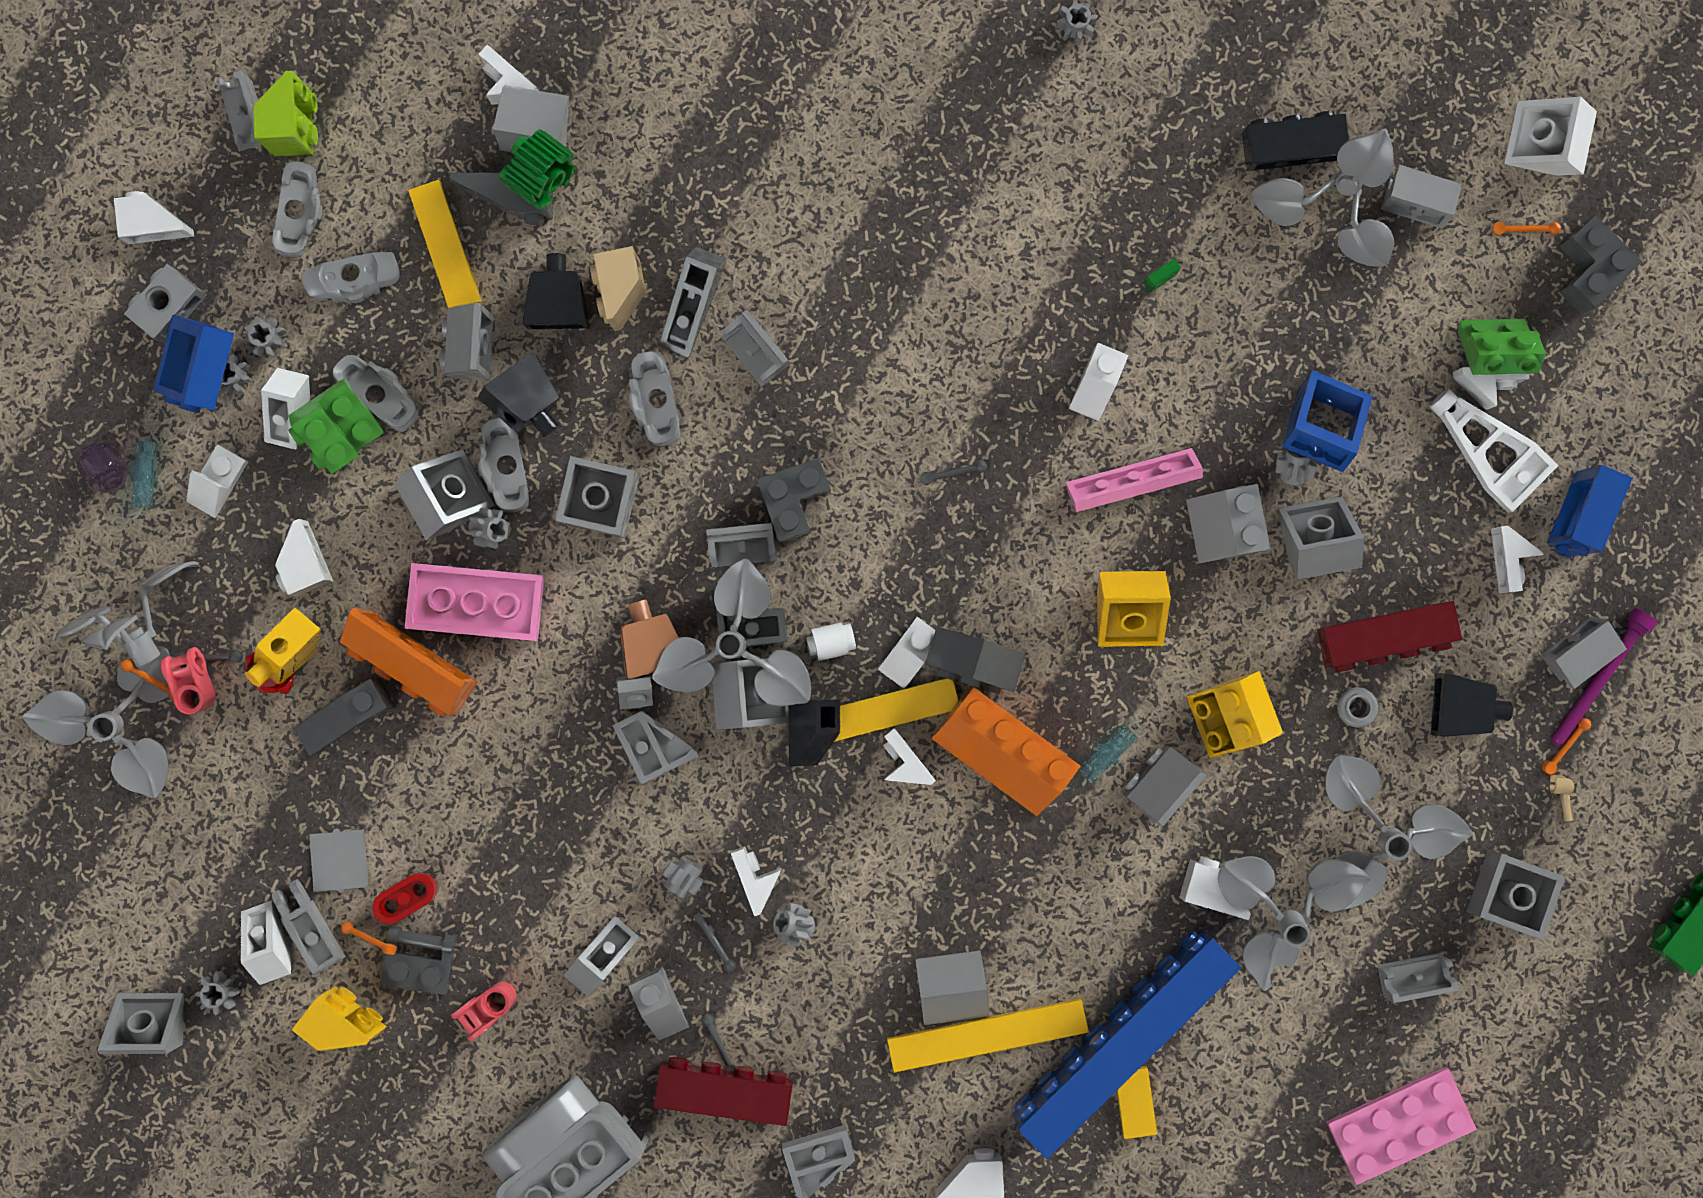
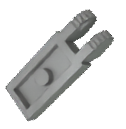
(308, 929)

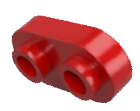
(405, 897)

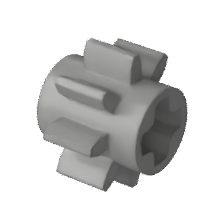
(1081, 28)
(273, 340)
(240, 376)
(1294, 467)
(488, 528)
(683, 877)
(794, 924)
(222, 985)

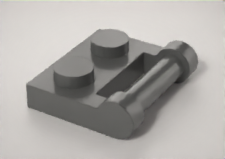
(417, 971)

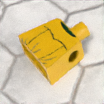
(284, 649)

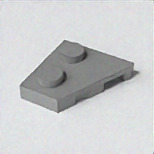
(651, 746)
(817, 1159)

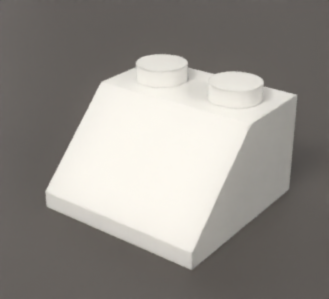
(1551, 135)

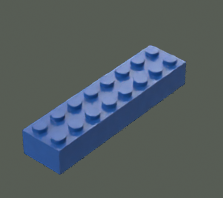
(1123, 1041)

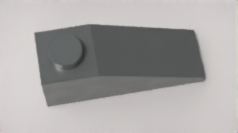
(493, 191)
(692, 300)
(344, 715)

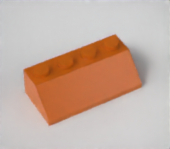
(406, 661)
(1005, 751)

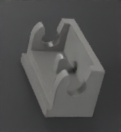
(239, 100)
(1421, 196)
(754, 348)
(741, 542)
(1584, 651)
(1417, 978)

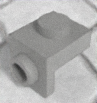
(634, 692)

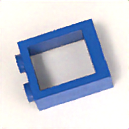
(193, 364)
(1303, 436)
(1589, 511)

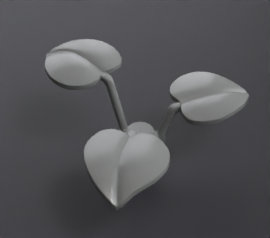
(1362, 161)
(745, 594)
(136, 641)
(136, 768)
(1433, 834)
(1247, 879)

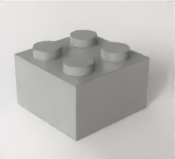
(597, 497)
(1515, 894)

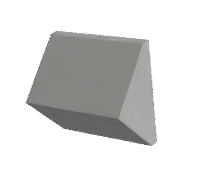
(526, 111)
(952, 987)
(144, 1024)

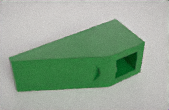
(1682, 936)

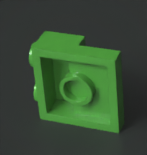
(1501, 346)
(334, 426)

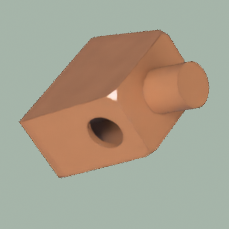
(644, 640)

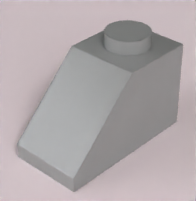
(601, 956)
(658, 1003)

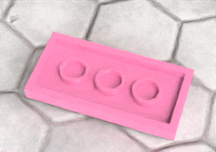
(474, 602)
(1401, 1125)

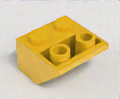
(1235, 715)
(338, 1021)

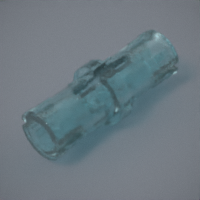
(144, 474)
(1107, 754)

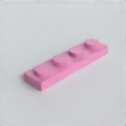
(1134, 480)

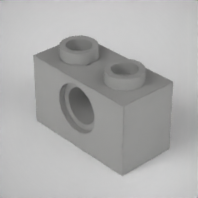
(183, 300)

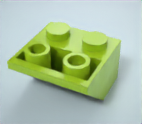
(285, 117)

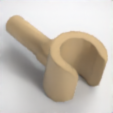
(1565, 788)

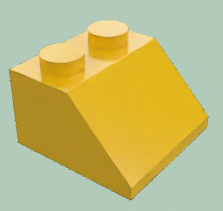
(1132, 608)

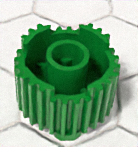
(538, 168)

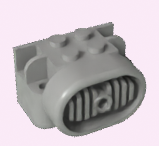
(564, 1147)

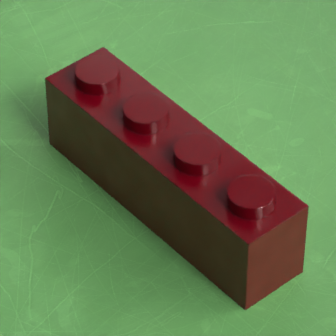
(1388, 635)
(723, 1092)

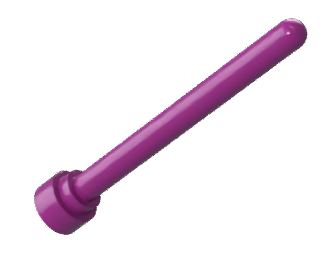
(1638, 625)

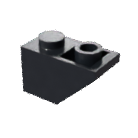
(812, 730)

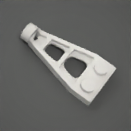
(1520, 477)

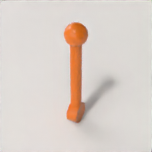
(1553, 228)
(127, 665)
(1550, 766)
(348, 928)

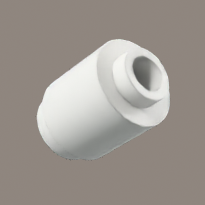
(831, 641)

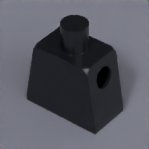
(555, 298)
(522, 397)
(1465, 706)

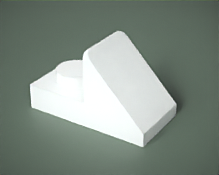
(502, 73)
(1484, 387)
(215, 482)
(1508, 548)
(908, 653)
(912, 768)
(755, 887)

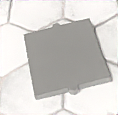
(338, 860)

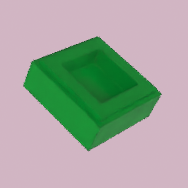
(1162, 275)

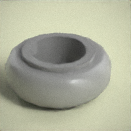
(1344, 704)

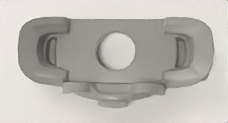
(299, 185)
(375, 272)
(649, 375)
(396, 408)
(508, 490)

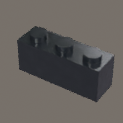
(1294, 140)

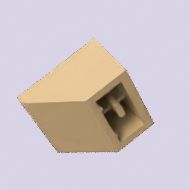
(620, 283)

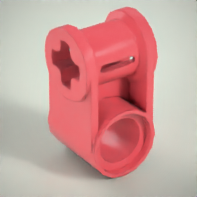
(184, 680)
(482, 1012)

